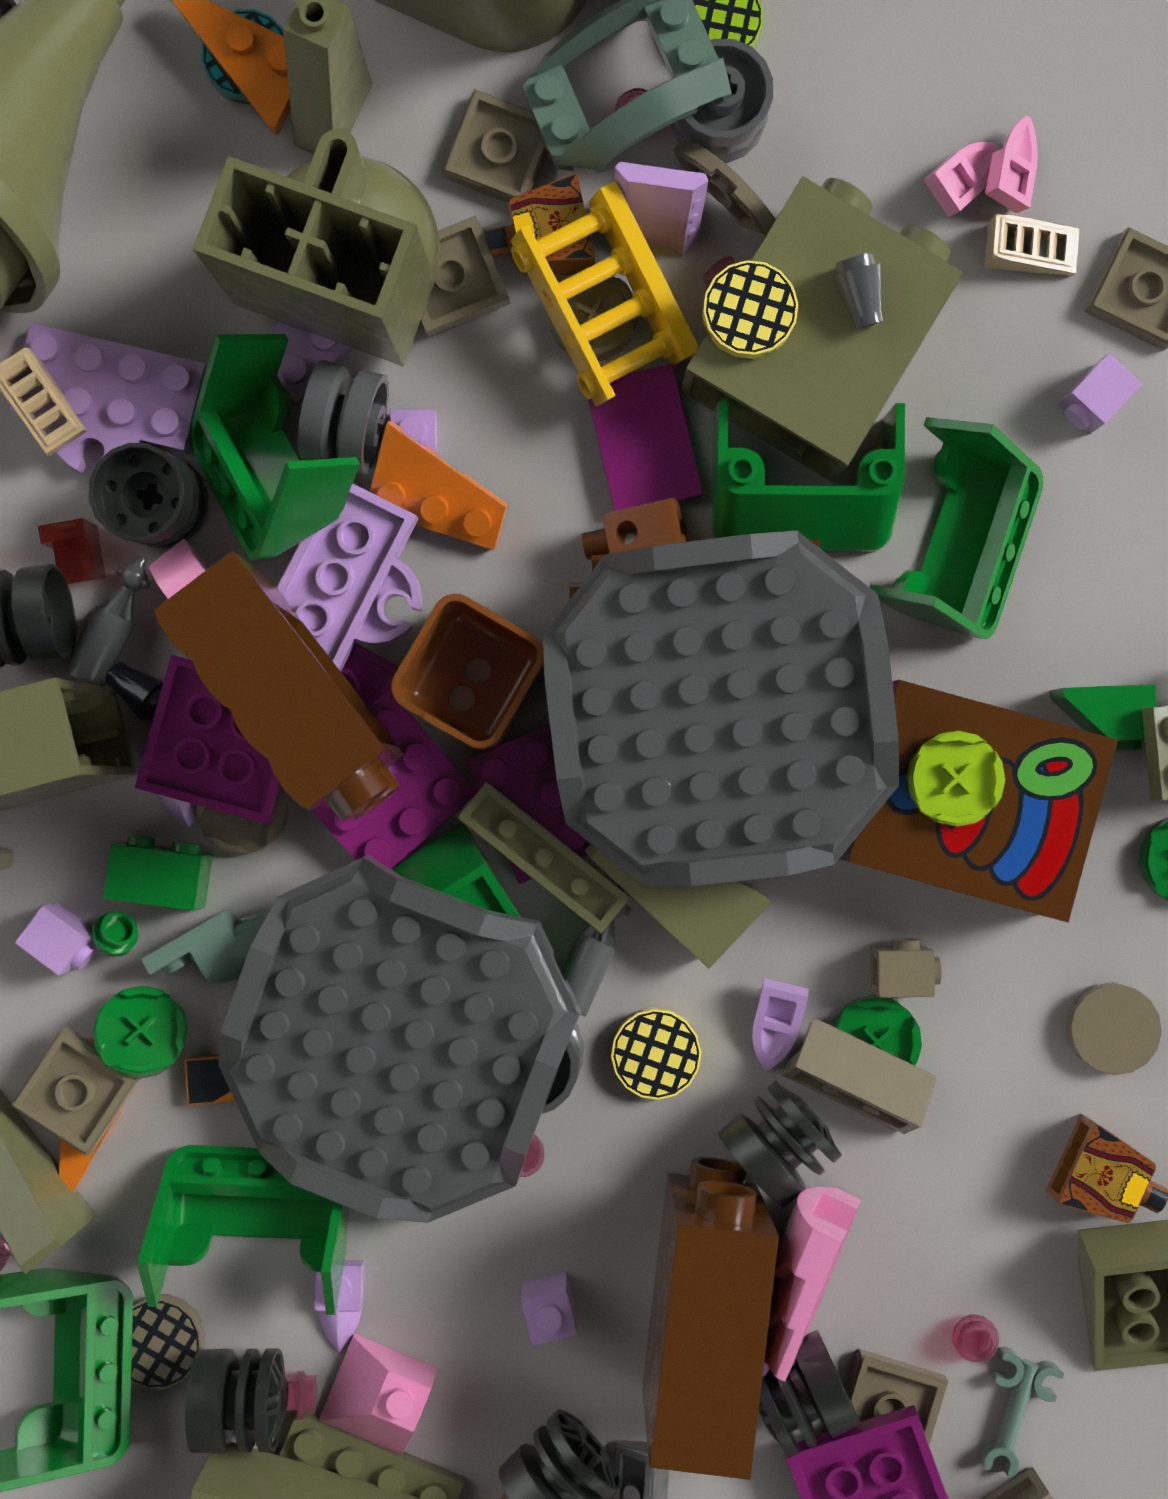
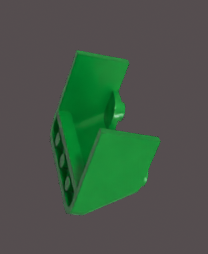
(247, 456)
(839, 516)
(977, 533)
(243, 1195)
(91, 1381)

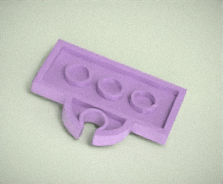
(117, 391)
(350, 572)

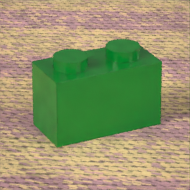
(157, 874)

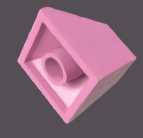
(378, 1394)

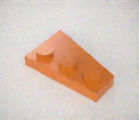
(435, 491)

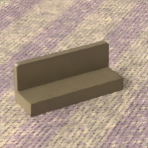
(861, 1077)

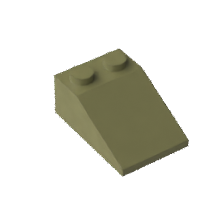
(1125, 1293)

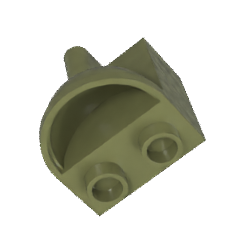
(326, 248)

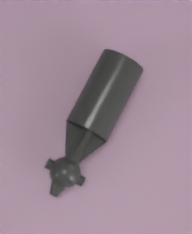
(108, 628)
(590, 960)

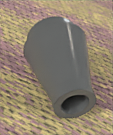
(861, 288)

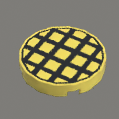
(750, 309)
(656, 1053)

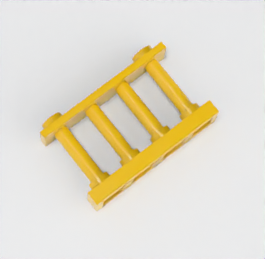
(628, 257)

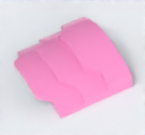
(804, 1270)

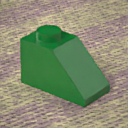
(1108, 710)

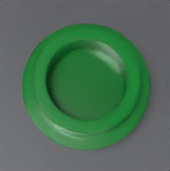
(115, 933)

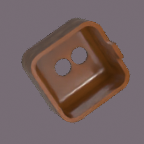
(436, 664)

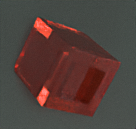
(75, 549)

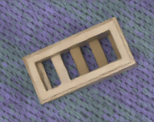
(1008, 225)
(21, 375)

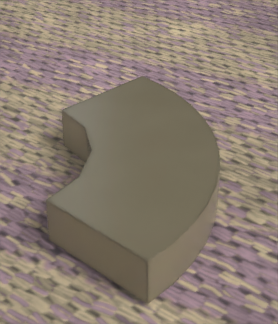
(726, 187)

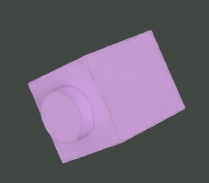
(1099, 394)
(58, 939)
(549, 1308)

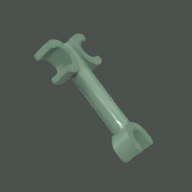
(1022, 1377)

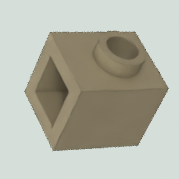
(904, 969)

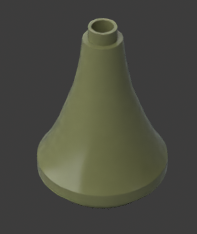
(45, 76)

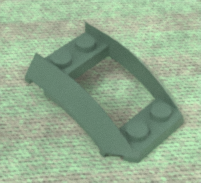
(689, 57)

